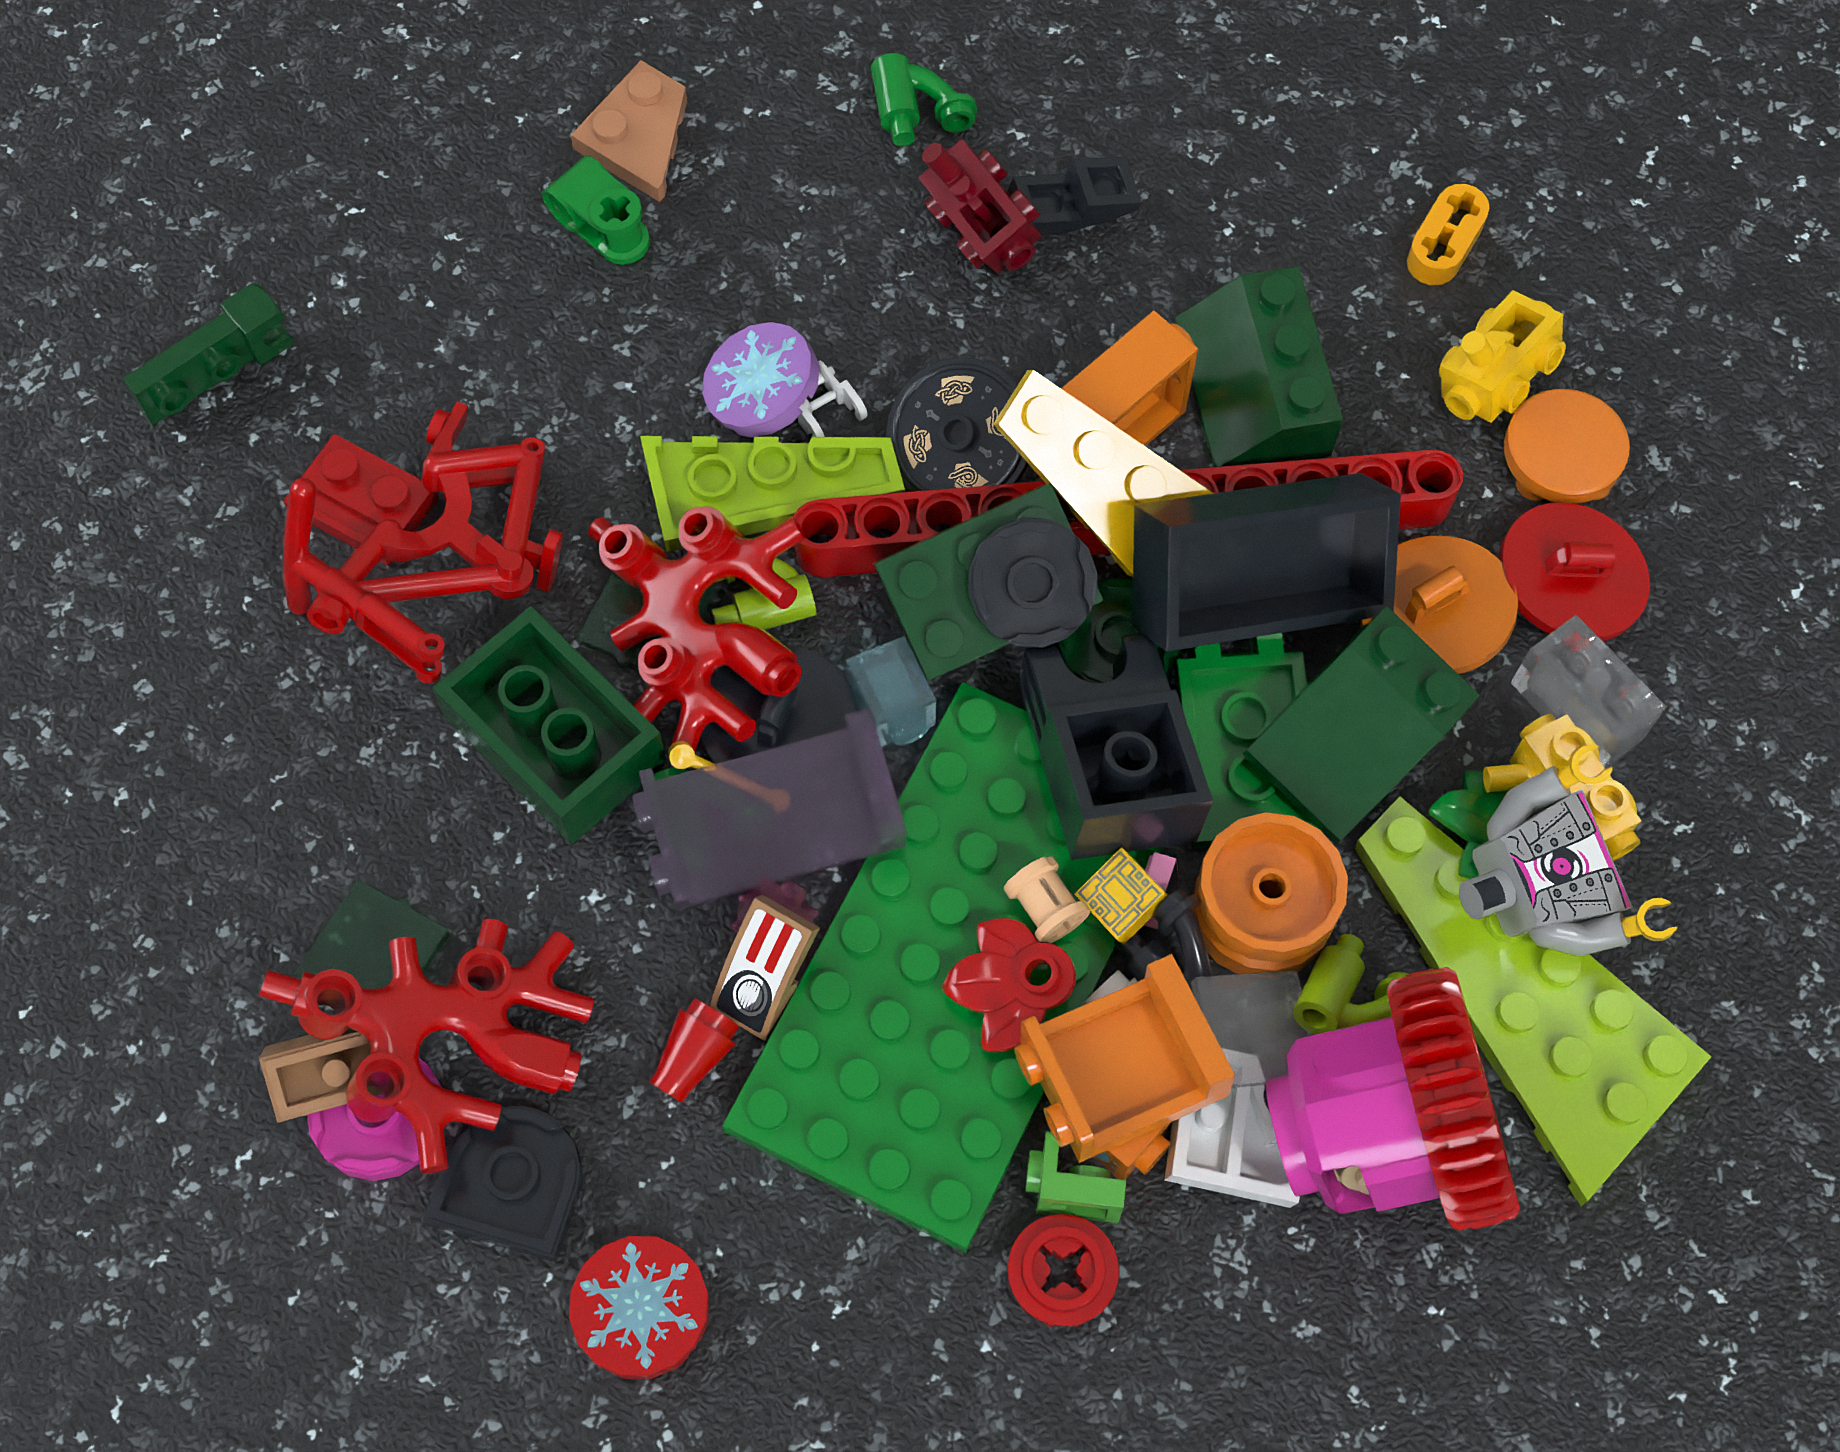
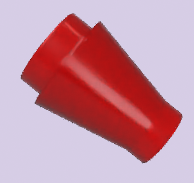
(693, 1049)

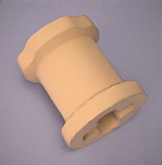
(1046, 899)

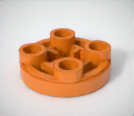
(1566, 447)

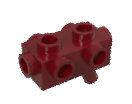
(969, 194)

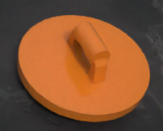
(1454, 599)

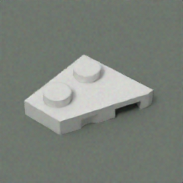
(1230, 1150)

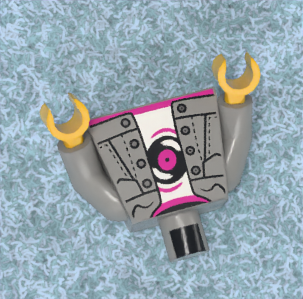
(1552, 870)

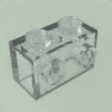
(1585, 679)

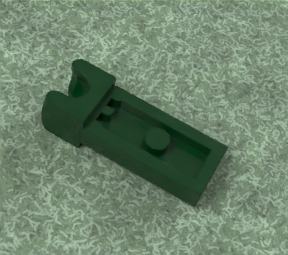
(211, 354)

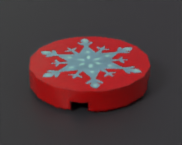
(639, 1307)

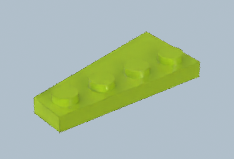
(763, 480)

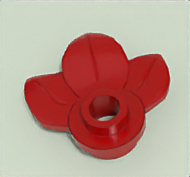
(1000, 981)

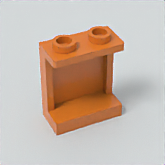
(1125, 1062)

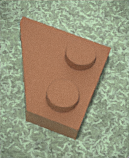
(636, 129)

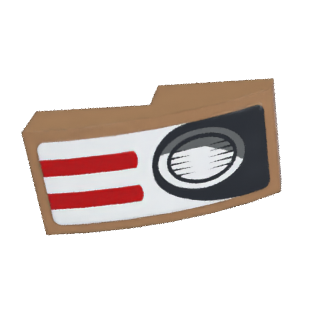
(763, 966)

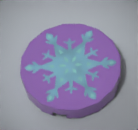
(760, 379)

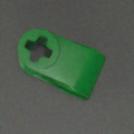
(599, 211)

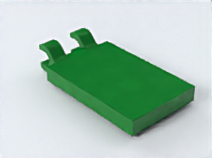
(1226, 709)

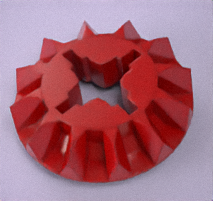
(1063, 1237)

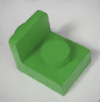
(1081, 1192)

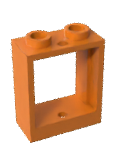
(1140, 379)

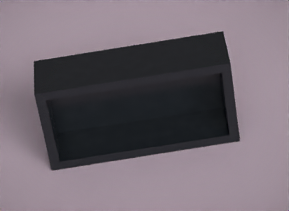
(1264, 560)

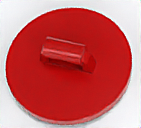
(1574, 564)

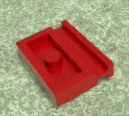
(361, 491)

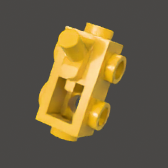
(1501, 357)
(1550, 744)

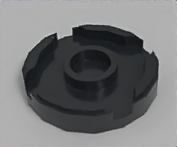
(1032, 582)

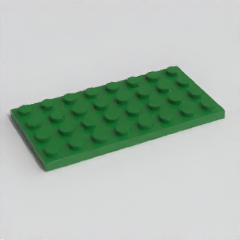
(871, 1063)

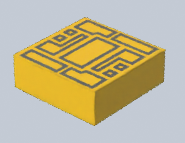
(1122, 895)

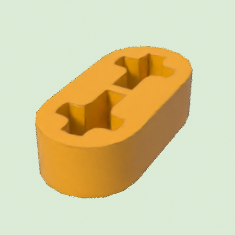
(1437, 230)

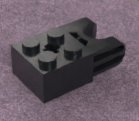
(1115, 752)

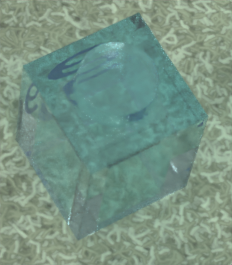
(894, 690)

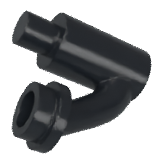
(1176, 915)

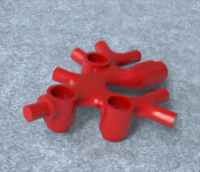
(691, 649)
(412, 1007)

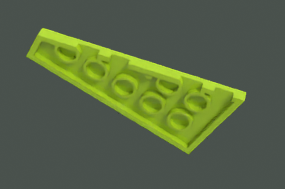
(1554, 1025)

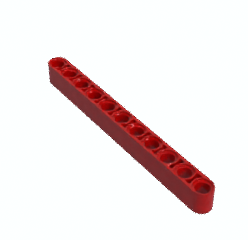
(915, 513)

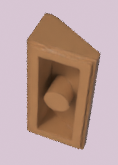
(312, 1072)

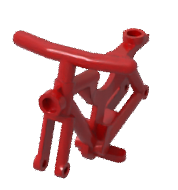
(500, 569)

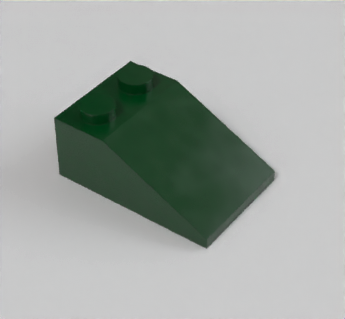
(1361, 724)

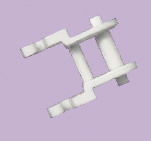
(841, 392)

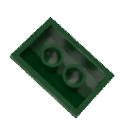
(1261, 372)

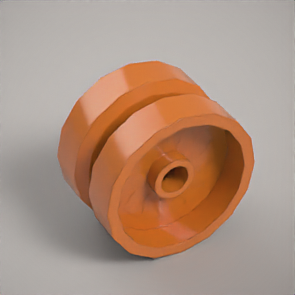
(1269, 894)

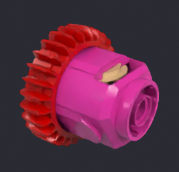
(1396, 1111)

